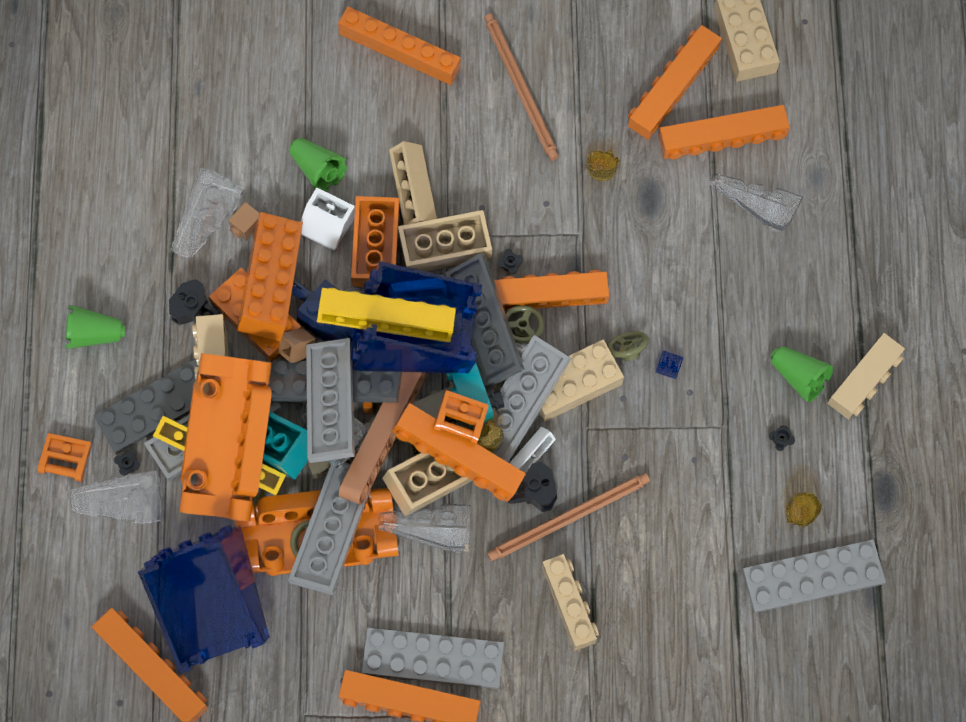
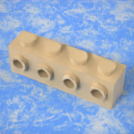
(412, 183)
(866, 376)
(569, 602)

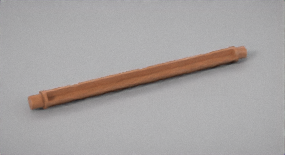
(521, 87)
(568, 517)

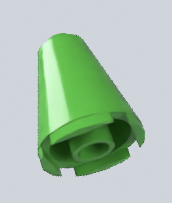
(318, 164)
(91, 328)
(802, 371)

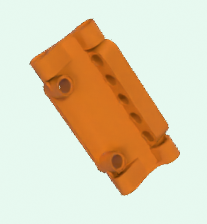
(226, 437)
(277, 516)

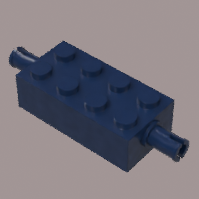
(308, 314)

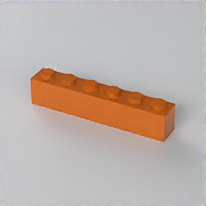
(399, 45)
(674, 82)
(723, 132)
(554, 290)
(459, 453)
(149, 667)
(405, 699)

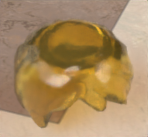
(602, 165)
(491, 436)
(802, 509)

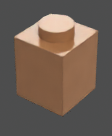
(244, 221)
(294, 344)

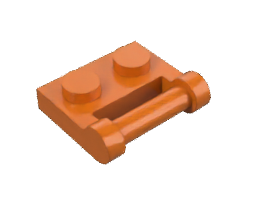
(464, 410)
(67, 450)

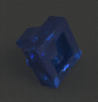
(669, 364)

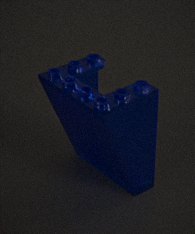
(411, 354)
(205, 597)

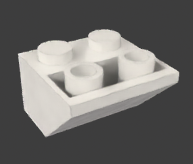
(326, 219)

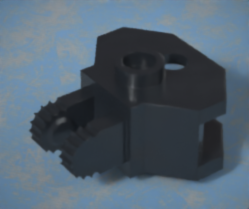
(189, 302)
(538, 488)

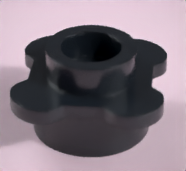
(510, 267)
(496, 400)
(784, 432)
(127, 468)

